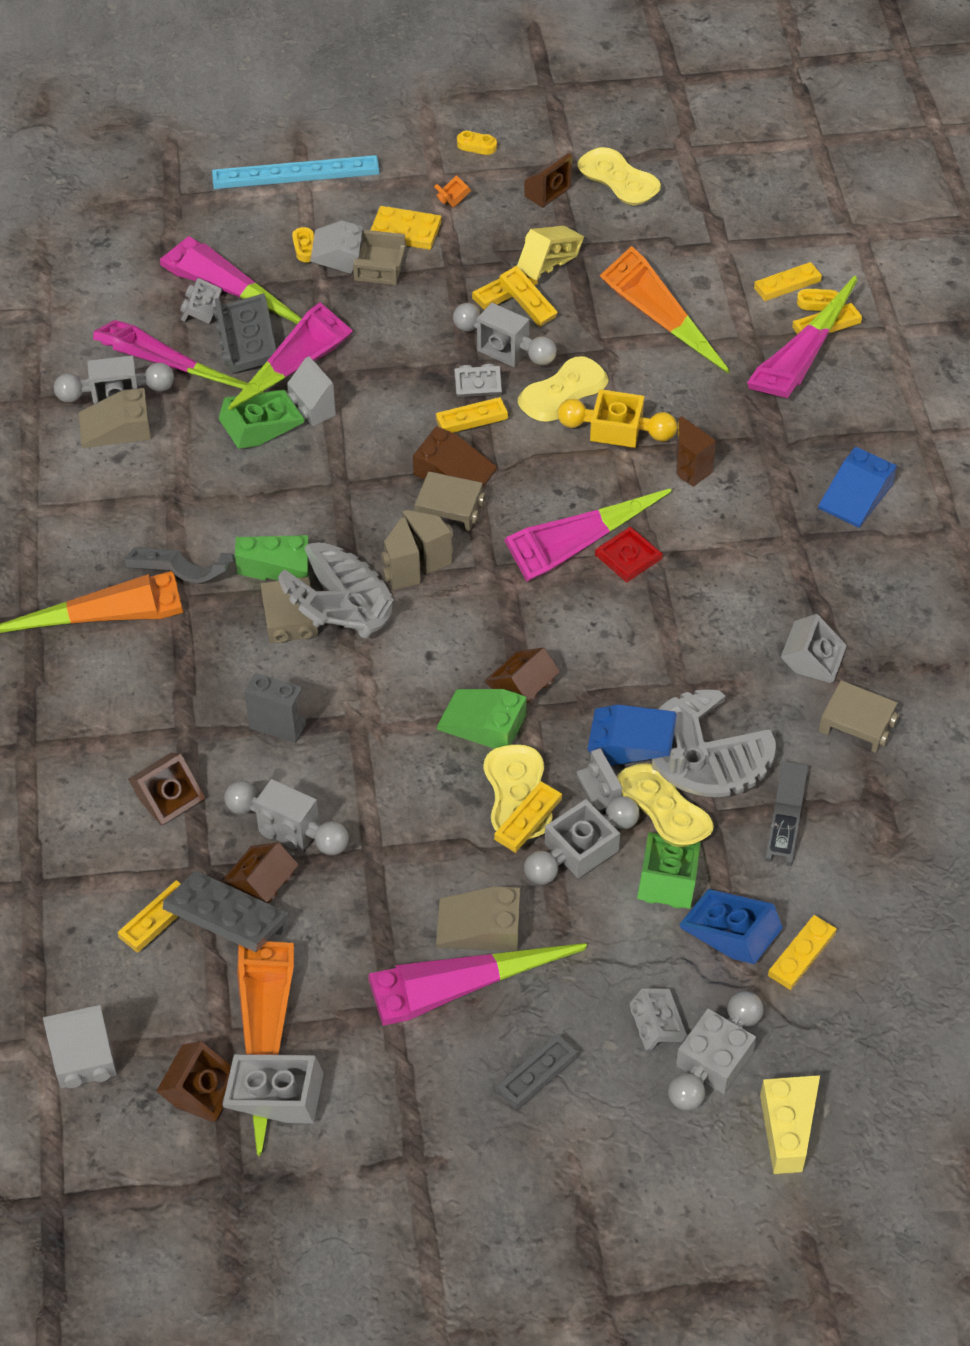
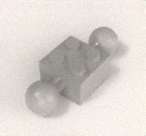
(504, 334)
(110, 377)
(287, 816)
(581, 839)
(715, 1051)

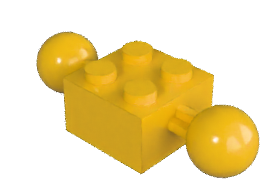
(617, 419)

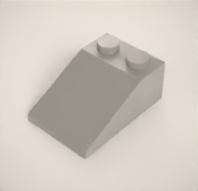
(80, 1047)
(275, 1086)

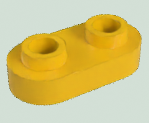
(476, 143)
(303, 243)
(815, 298)

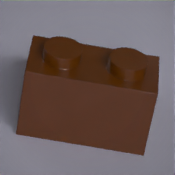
(549, 181)
(693, 453)
(524, 673)
(166, 787)
(261, 871)
(196, 1081)

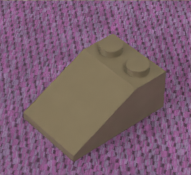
(116, 420)
(480, 920)

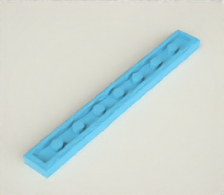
(295, 172)

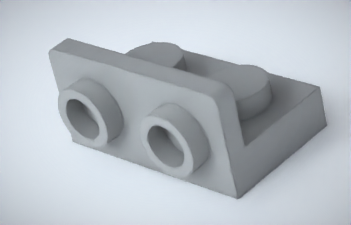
(200, 301)
(477, 380)
(599, 781)
(657, 1017)

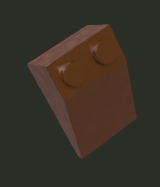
(451, 456)

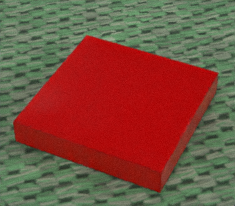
(628, 554)

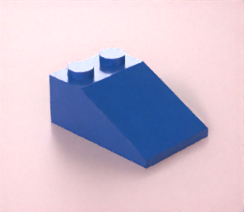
(858, 487)
(632, 733)
(733, 924)

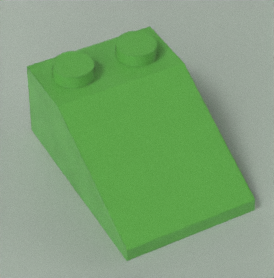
(259, 418)
(484, 716)
(668, 873)

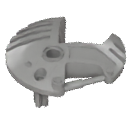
(351, 593)
(712, 766)

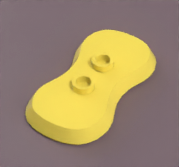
(611, 169)
(574, 380)
(513, 774)
(672, 815)

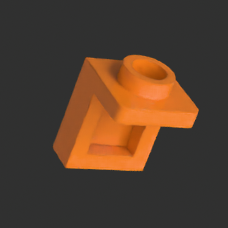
(452, 192)

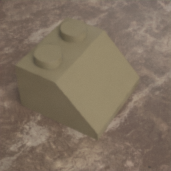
(431, 538)
(401, 557)

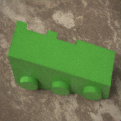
(269, 555)

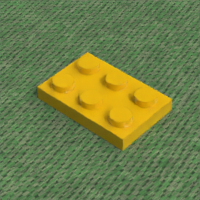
(418, 227)

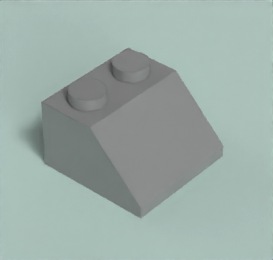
(337, 245)
(312, 392)
(813, 649)

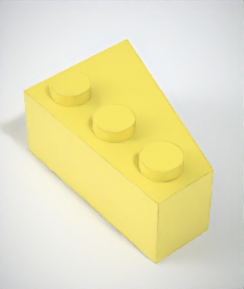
(548, 248)
(788, 1118)

